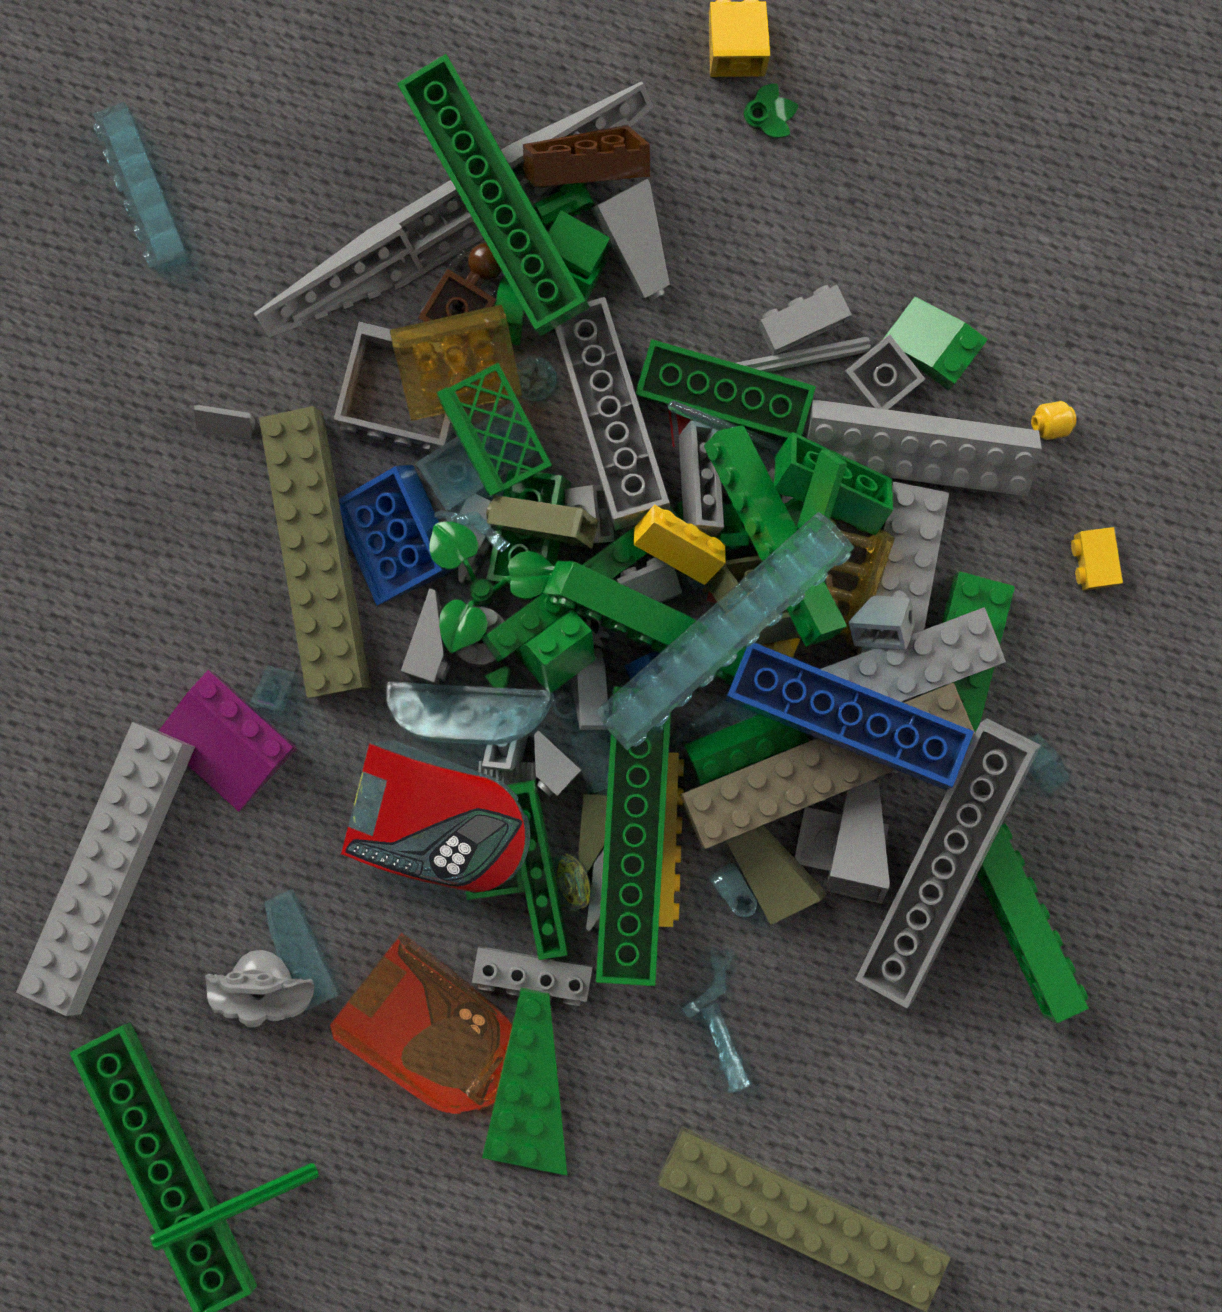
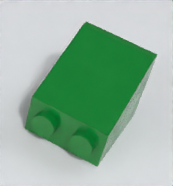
(558, 651)

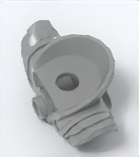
(258, 974)

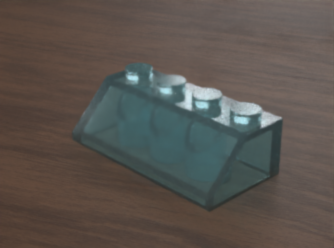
(451, 471)

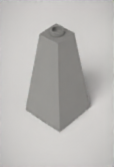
(635, 237)
(859, 852)

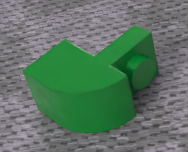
(513, 310)
(733, 533)

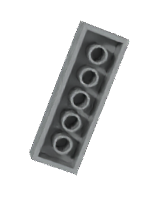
(930, 661)

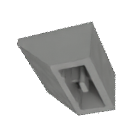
(655, 580)

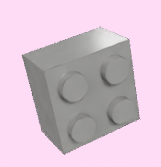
(883, 375)

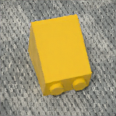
(738, 38)

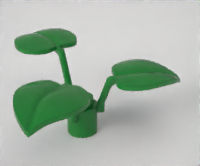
(462, 623)

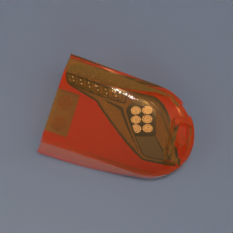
(426, 1030)

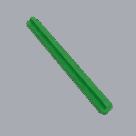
(233, 1206)

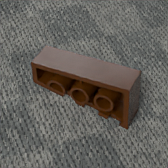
(587, 157)

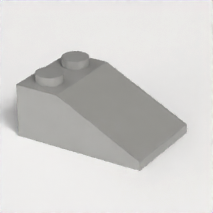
(427, 651)

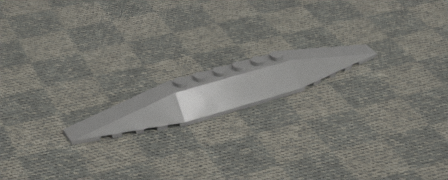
(426, 229)

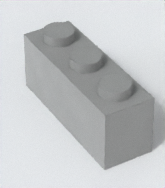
(804, 319)

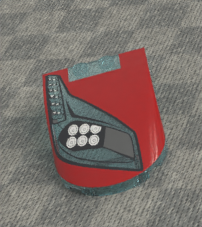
(435, 820)

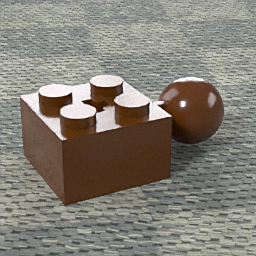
(454, 289)

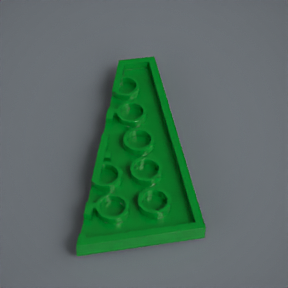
(527, 1106)

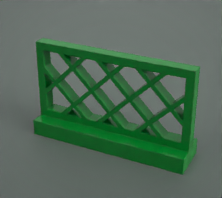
(468, 434)

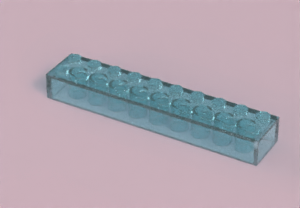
(725, 630)

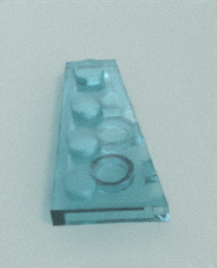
(299, 947)

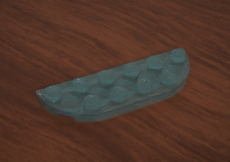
(467, 712)

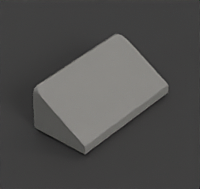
(224, 421)

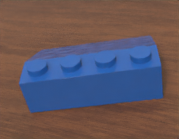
(391, 533)

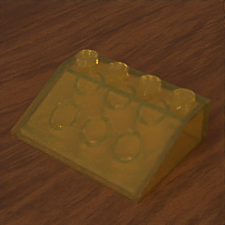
(449, 351)

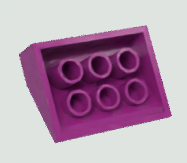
(232, 741)

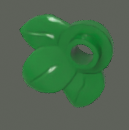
(775, 112)

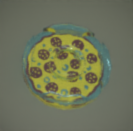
(572, 882)

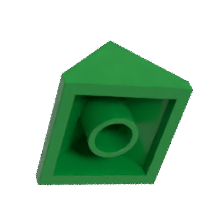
(579, 243)

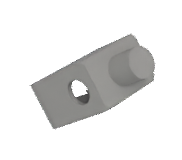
(884, 622)

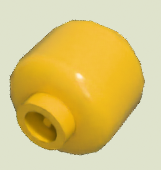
(1054, 420)

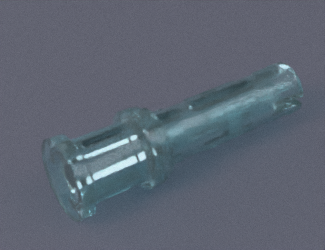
(729, 1061)

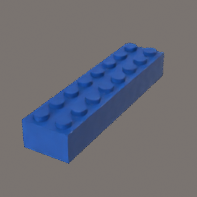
(850, 716)

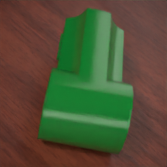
(569, 199)

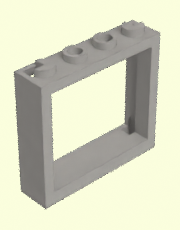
(380, 335)

